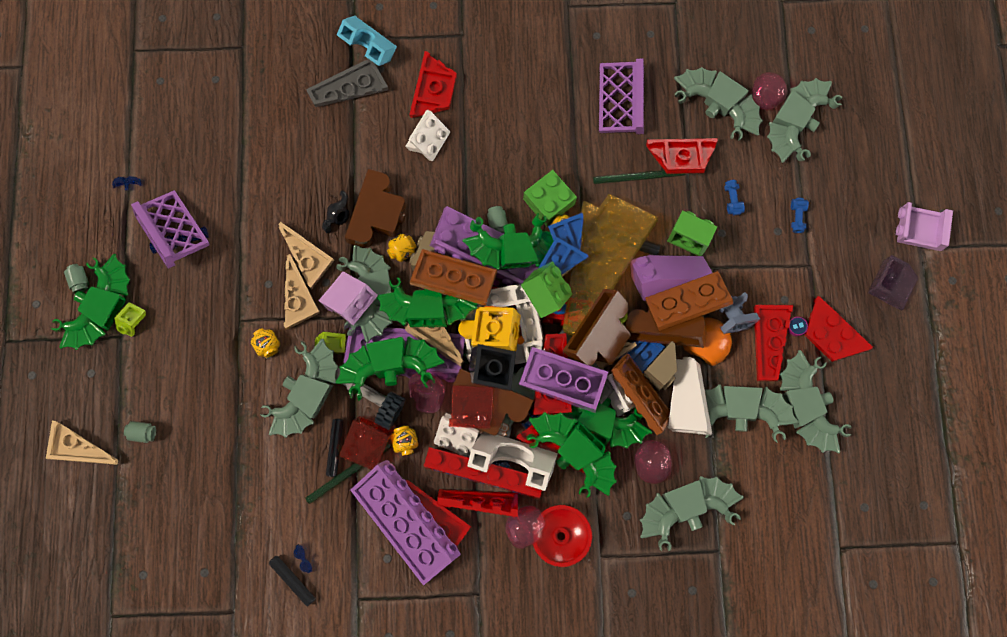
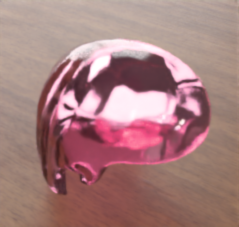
(769, 90)
(427, 399)
(653, 461)
(525, 528)

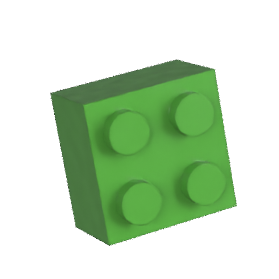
(549, 197)
(692, 233)
(547, 289)

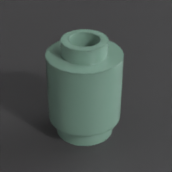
(497, 218)
(76, 278)
(140, 432)

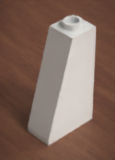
(688, 402)

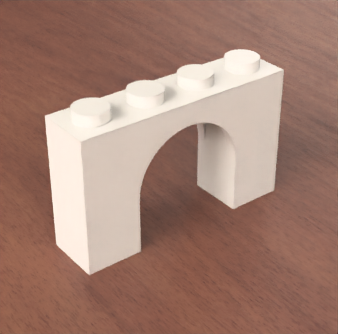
(493, 448)

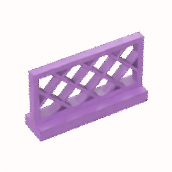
(637, 97)
(154, 231)

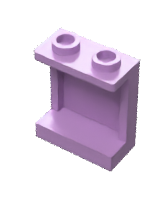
(924, 227)
(348, 297)

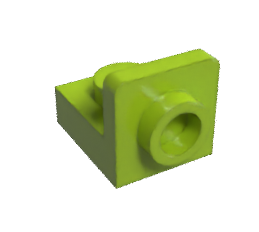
(129, 318)
(333, 341)

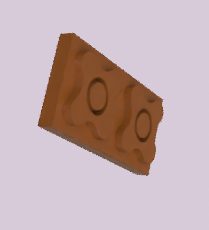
(453, 277)
(689, 300)
(641, 393)

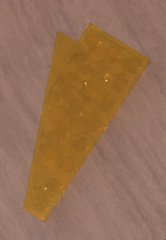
(611, 240)

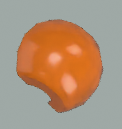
(716, 343)

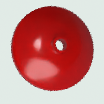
(576, 541)

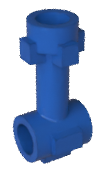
(799, 206)
(734, 207)

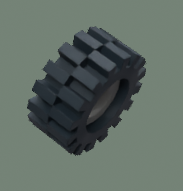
(389, 410)

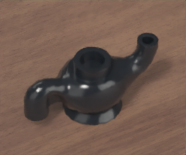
(337, 213)

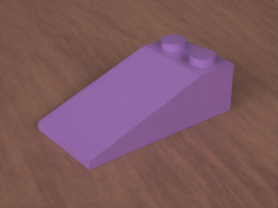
(659, 273)
(564, 379)

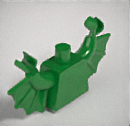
(512, 248)
(97, 306)
(424, 308)
(387, 360)
(606, 426)
(576, 448)

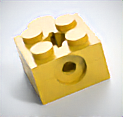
(492, 327)

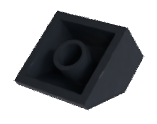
(492, 367)

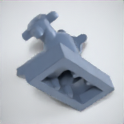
(738, 320)

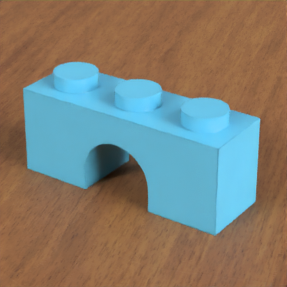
(357, 32)

